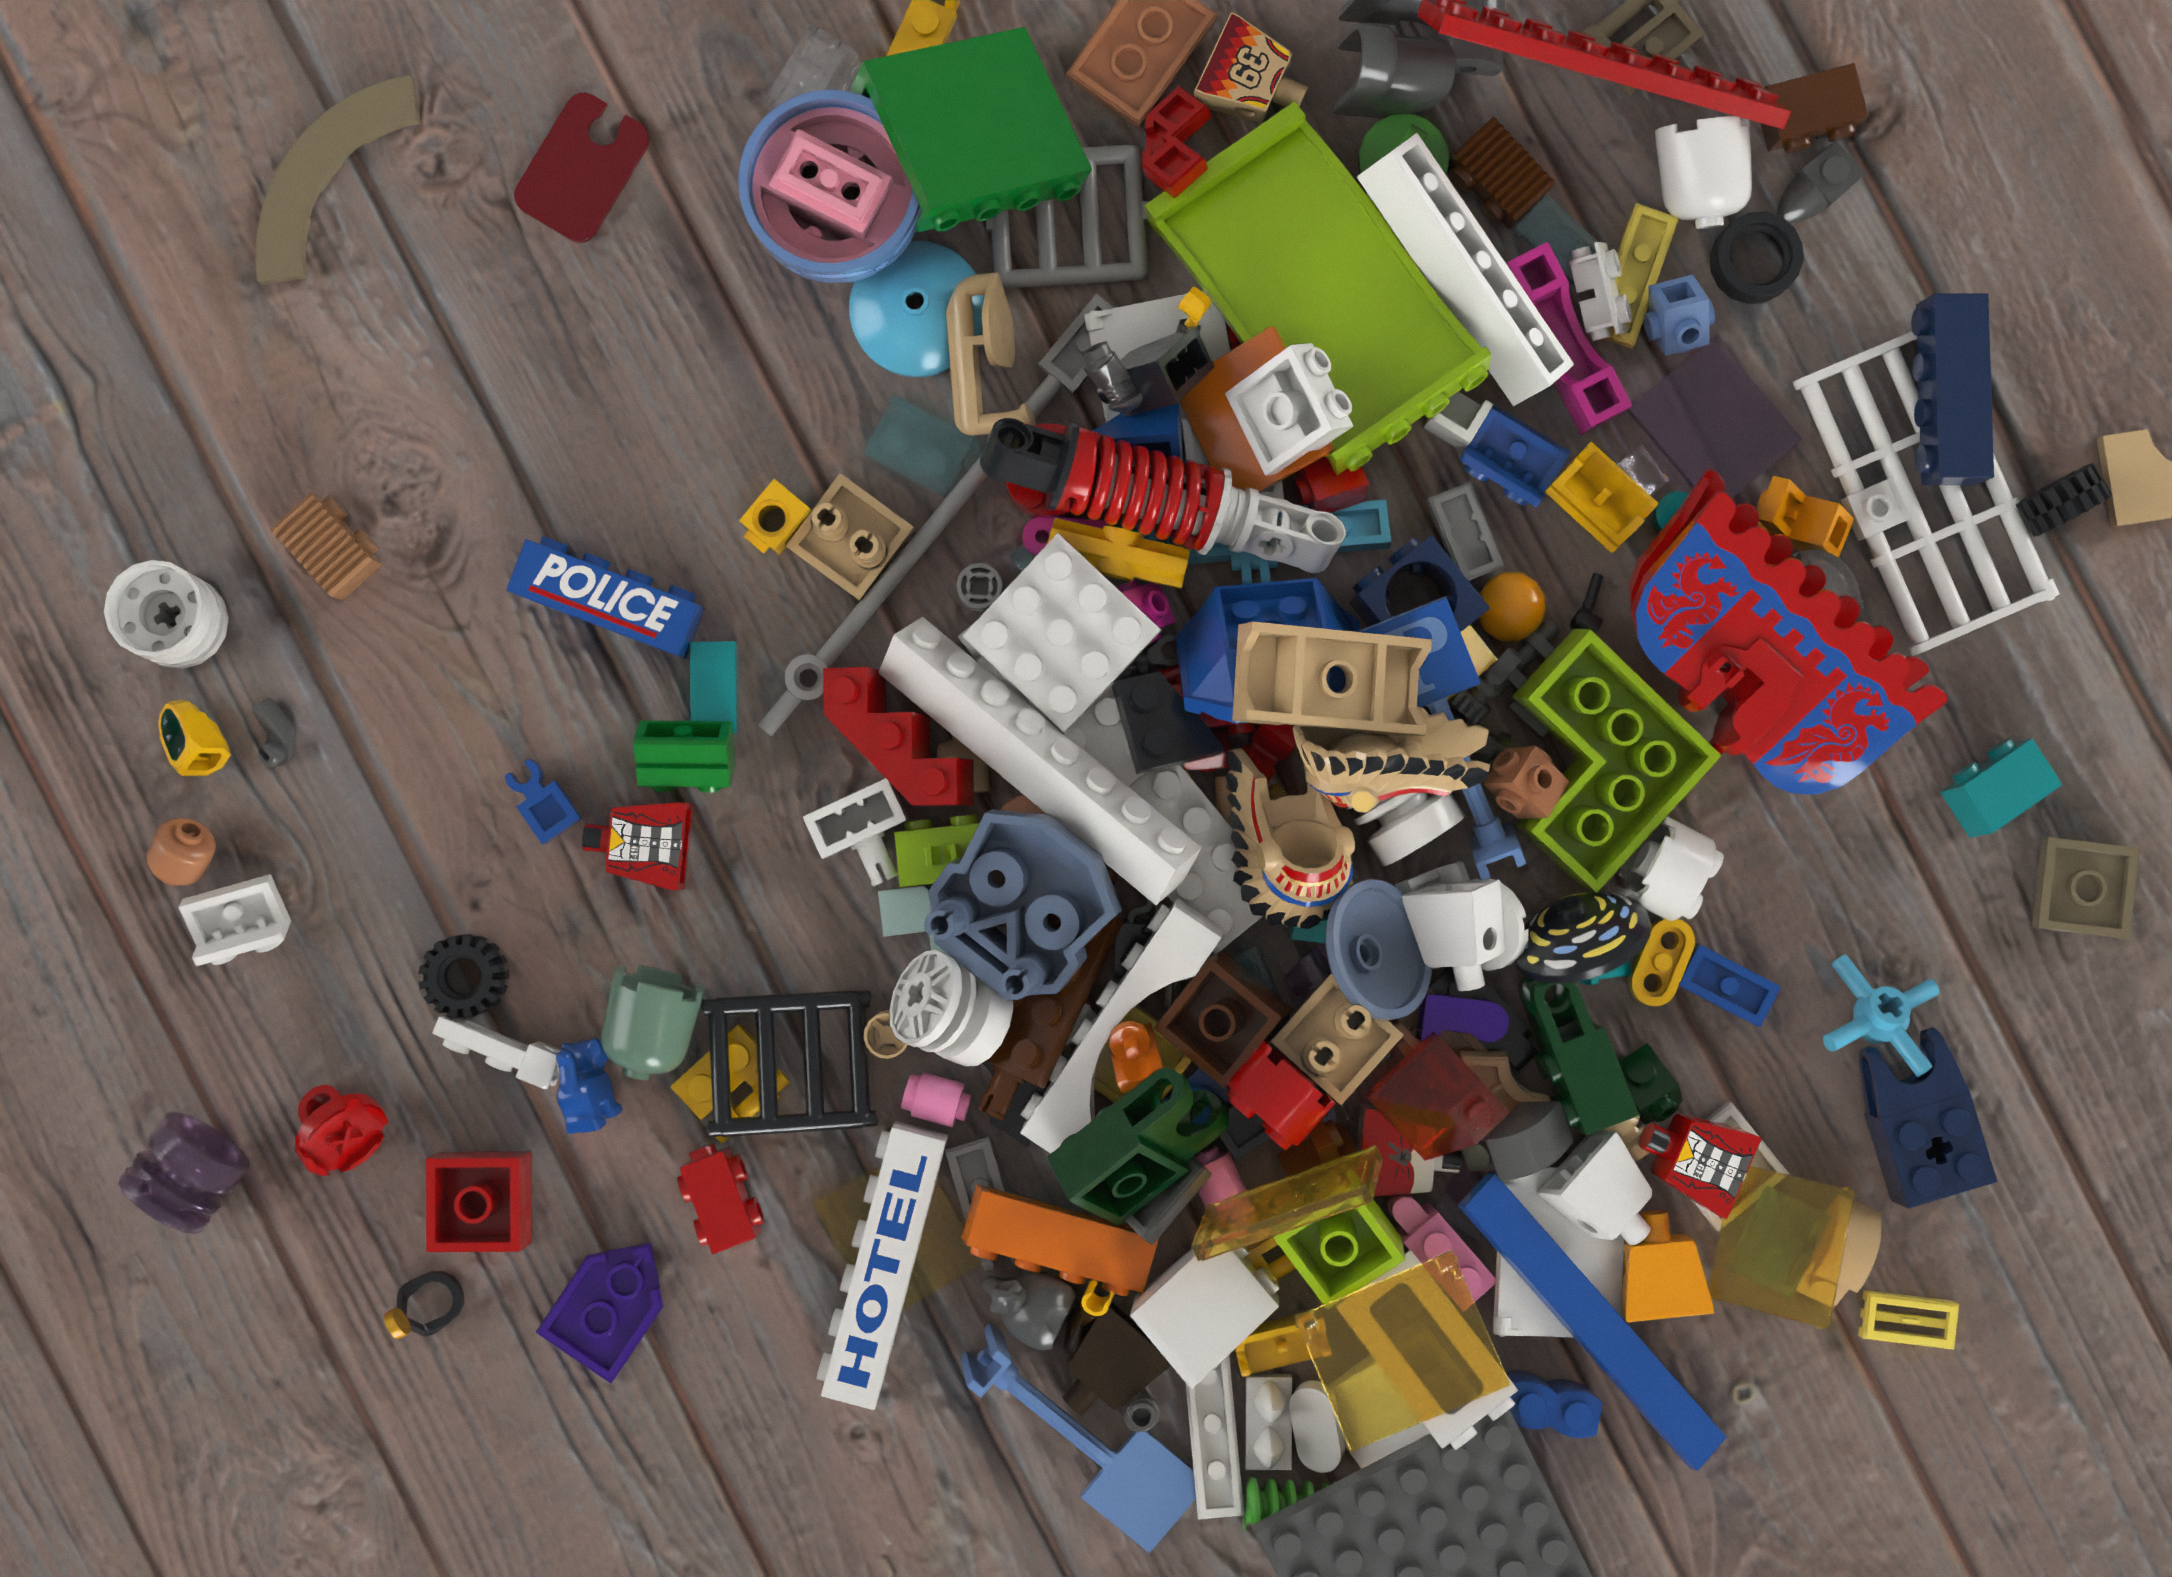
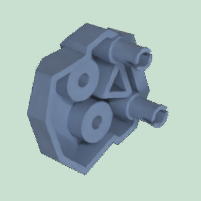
(1044, 874)

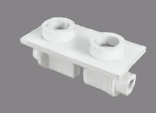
(1598, 273)

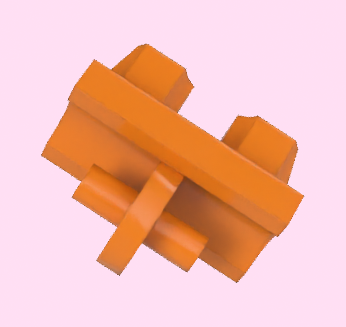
(1134, 1053)

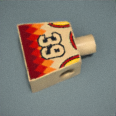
(1247, 73)

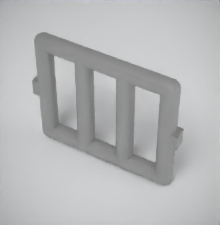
(1093, 270)

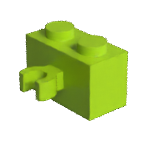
(927, 850)

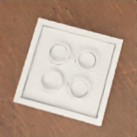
(1061, 633)

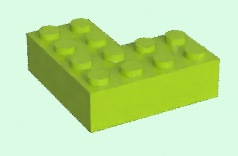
(1629, 752)

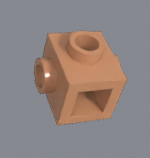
(1526, 782)

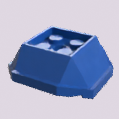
(1209, 640)

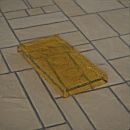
(1288, 1203)

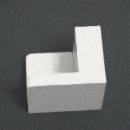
(1459, 420)

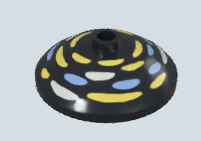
(1583, 937)

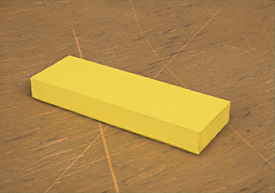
(1641, 260)

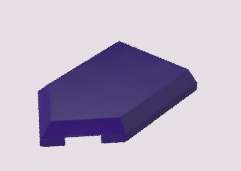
(606, 1309)

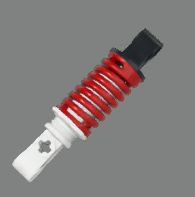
(1178, 496)

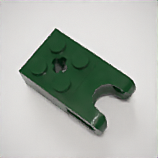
(1576, 1057)
(1137, 1146)

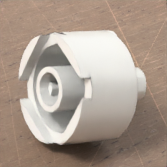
(1671, 870)

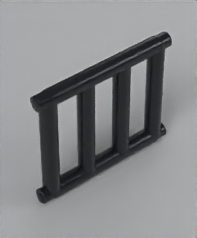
(769, 1121)

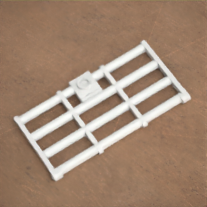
(1895, 502)

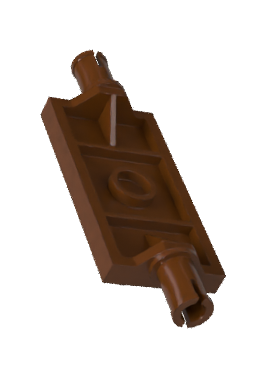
(1043, 1025)

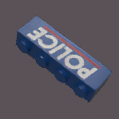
(606, 598)

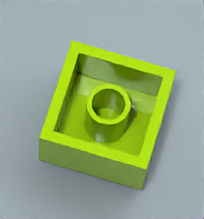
(1343, 1250)

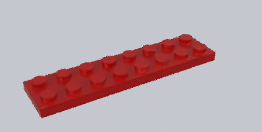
(1613, 63)

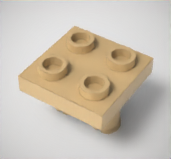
(850, 537)
(1335, 1040)

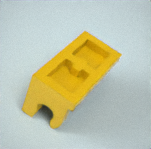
(1601, 497)
(1272, 1346)

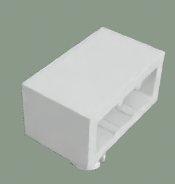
(860, 823)

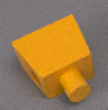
(1663, 1275)

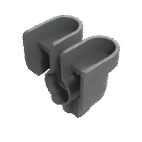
(1406, 71)

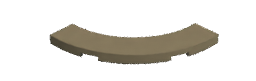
(313, 163)

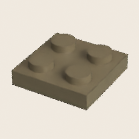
(2085, 887)

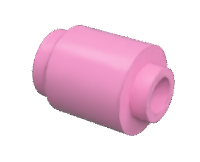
(936, 1099)
(1224, 1179)

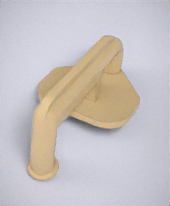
(964, 354)

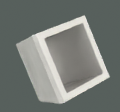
(1204, 1310)

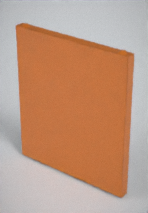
(1218, 425)

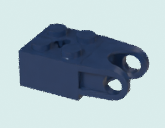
(1922, 1108)

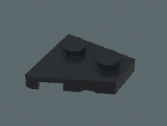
(1159, 727)

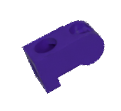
(1475, 1016)

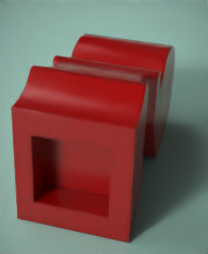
(1270, 746)

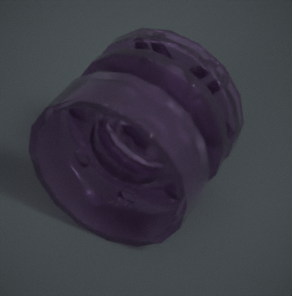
(184, 1173)

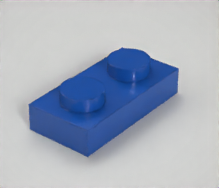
(1729, 985)

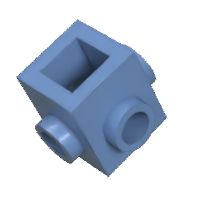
(1679, 315)

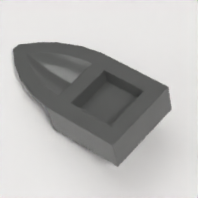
(1819, 184)

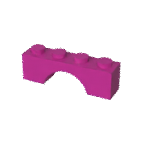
(1591, 385)

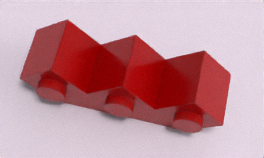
(895, 740)

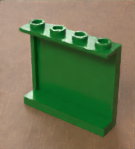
(975, 127)

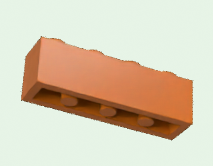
(1058, 1239)

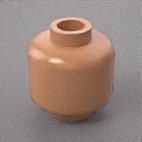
(181, 851)

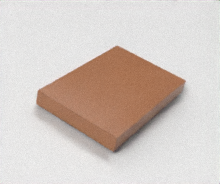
(1140, 53)

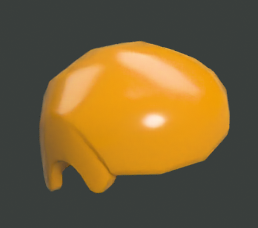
(1514, 604)

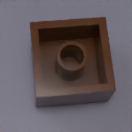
(1222, 1017)

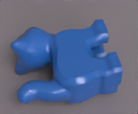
(585, 1087)

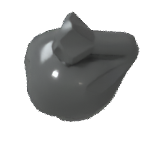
(1032, 1306)

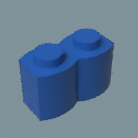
(1556, 1403)

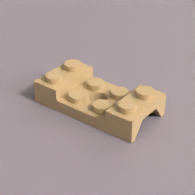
(1286, 668)

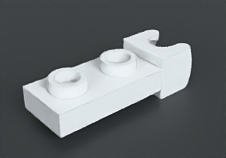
(535, 1061)

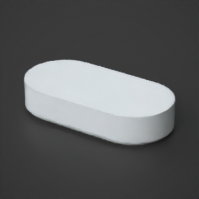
(1316, 1428)

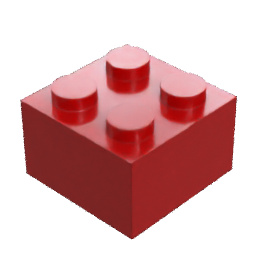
(479, 1201)

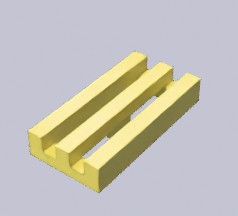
(1870, 1314)

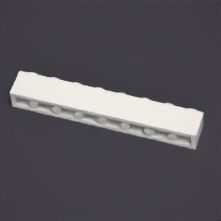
(1039, 759)

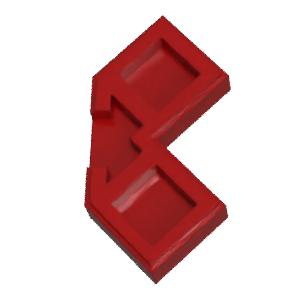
(1167, 127)

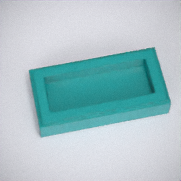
(714, 682)

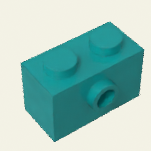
(2000, 787)

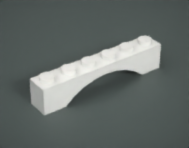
(1172, 953)

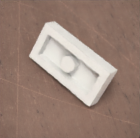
(1268, 1422)

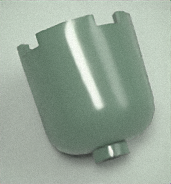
(649, 1020)

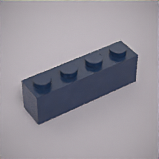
(1953, 389)

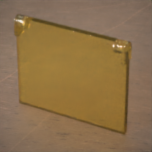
(1402, 1351)

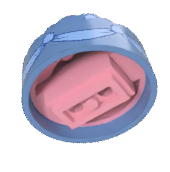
(809, 220)

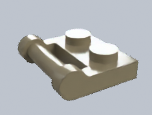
(1666, 34)

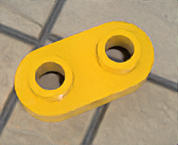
(1664, 963)

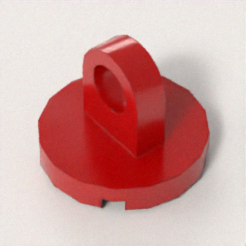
(338, 1132)

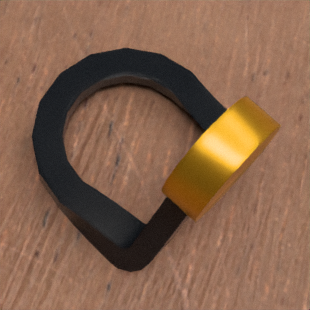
(400, 1325)

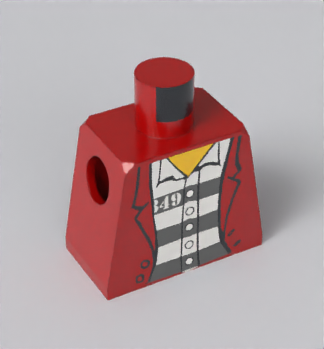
(645, 843)
(1701, 1159)

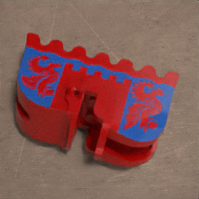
(1803, 679)

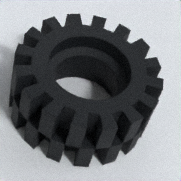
(2064, 499)
(436, 976)

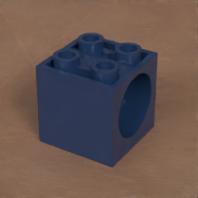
(1421, 560)

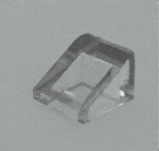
(1644, 470)

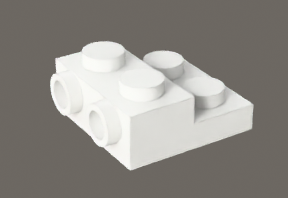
(1290, 407)

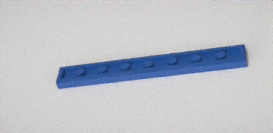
(1592, 1321)

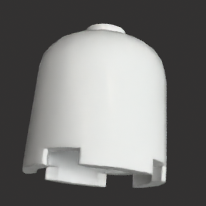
(1705, 169)

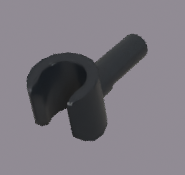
(1584, 617)

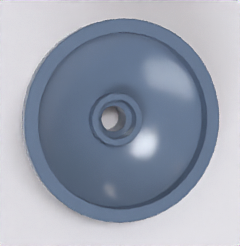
(1376, 951)

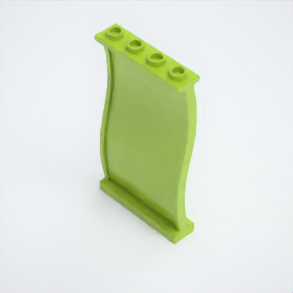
(1299, 246)

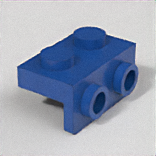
(1514, 457)

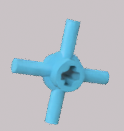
(1881, 1015)

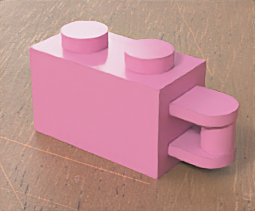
(1430, 1235)

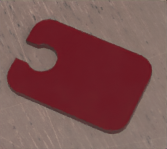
(574, 179)

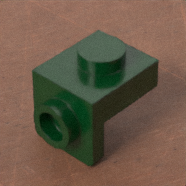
(1651, 1085)

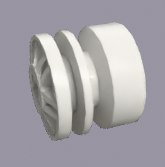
(142, 608)
(1409, 823)
(948, 1010)

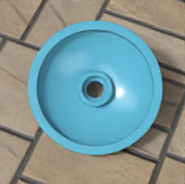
(907, 338)

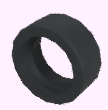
(1778, 230)

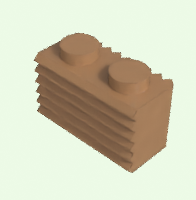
(327, 545)

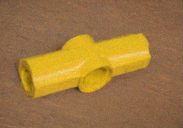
(1125, 553)

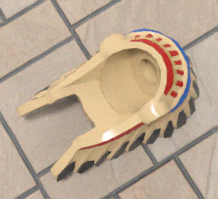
(1369, 767)
(1287, 849)

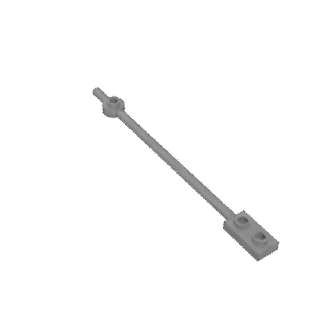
(1064, 369)

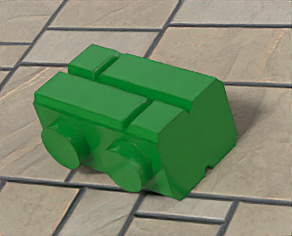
(684, 755)

